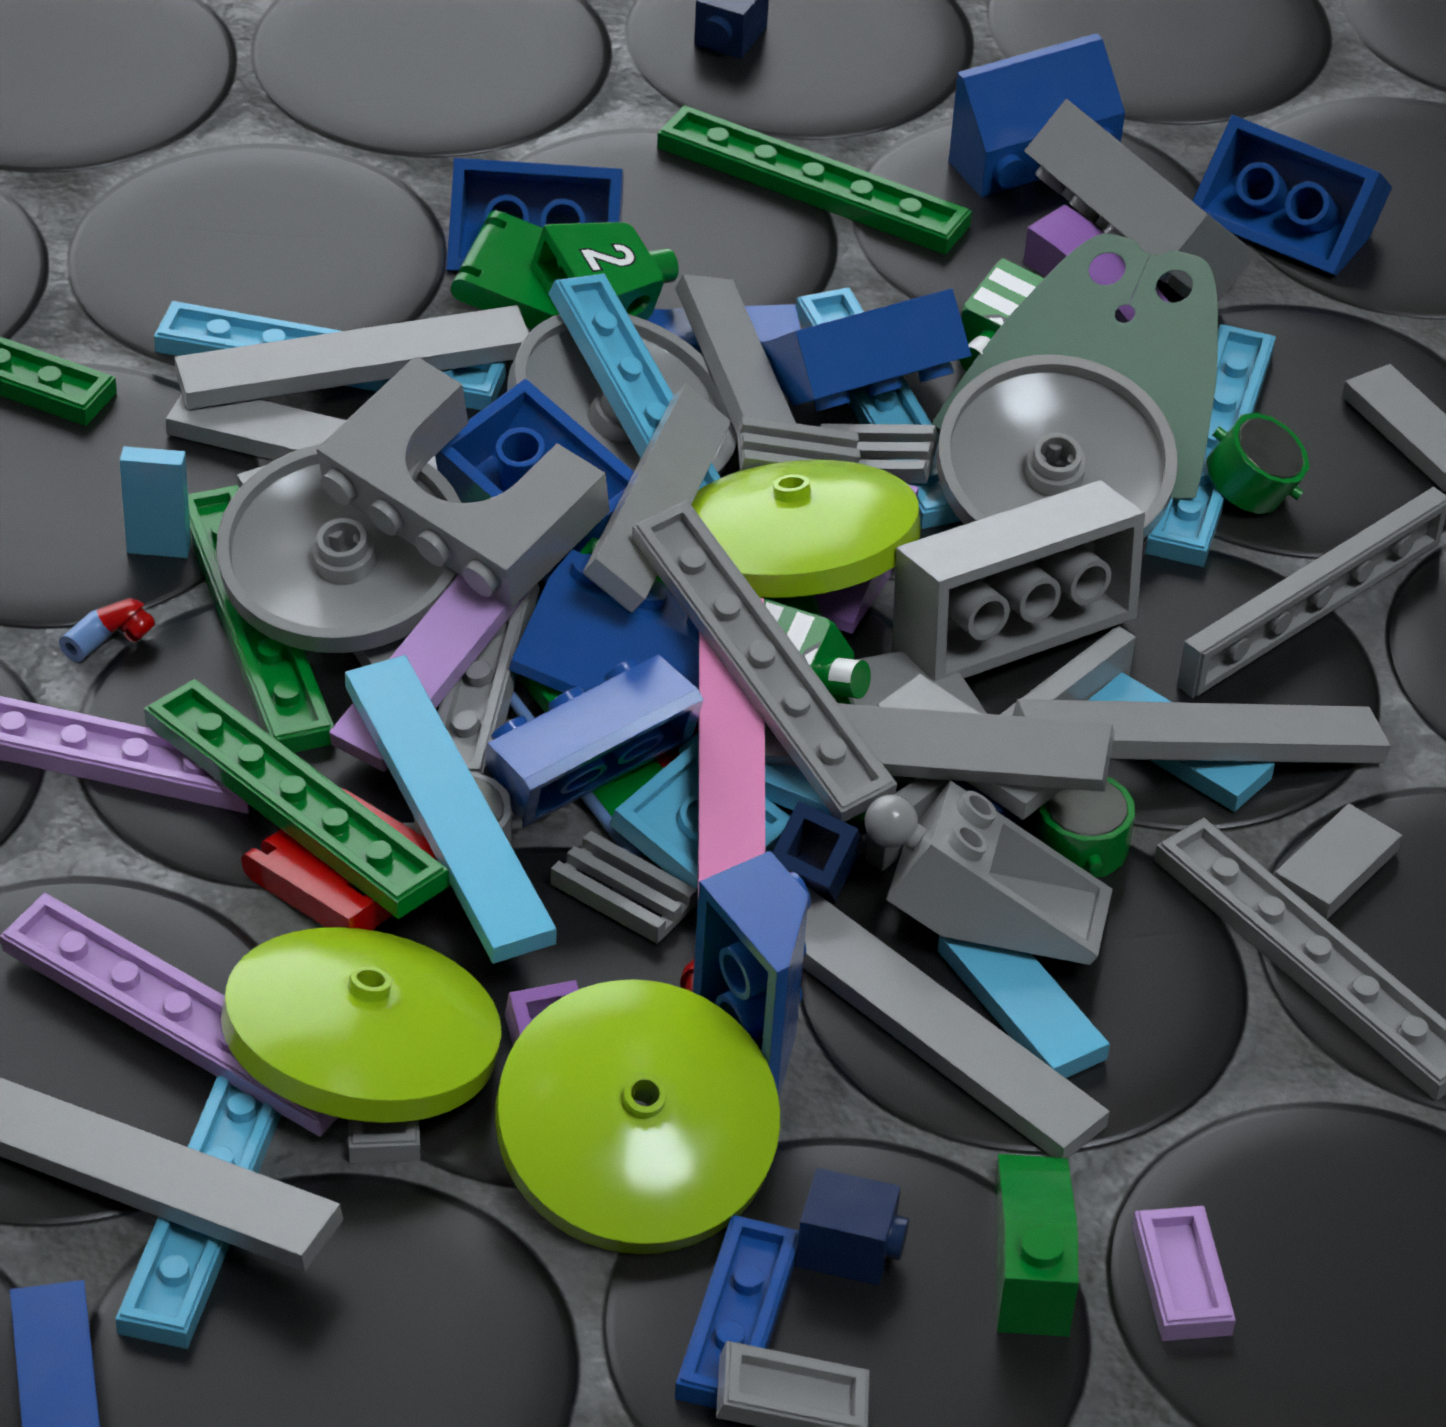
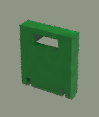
(500, 271)

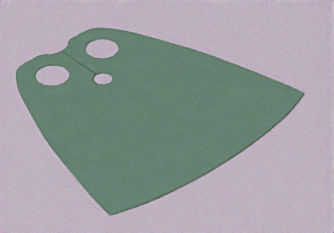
(1163, 349)

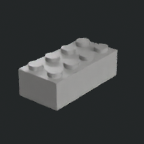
(1132, 199)
(1018, 581)

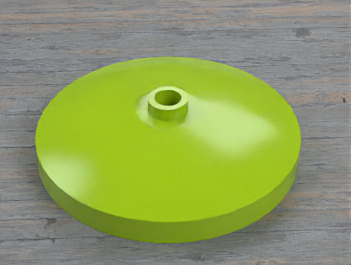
(809, 524)
(360, 1024)
(624, 1169)

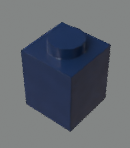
(729, 24)
(819, 849)
(850, 1227)

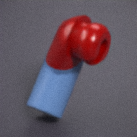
(102, 623)

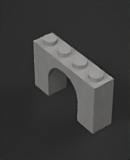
(493, 543)

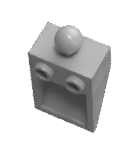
(987, 878)

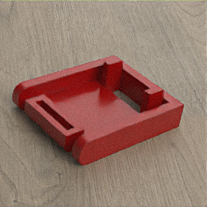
(312, 885)

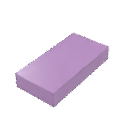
(1183, 1273)

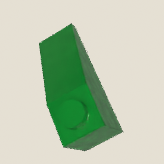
(1036, 1245)

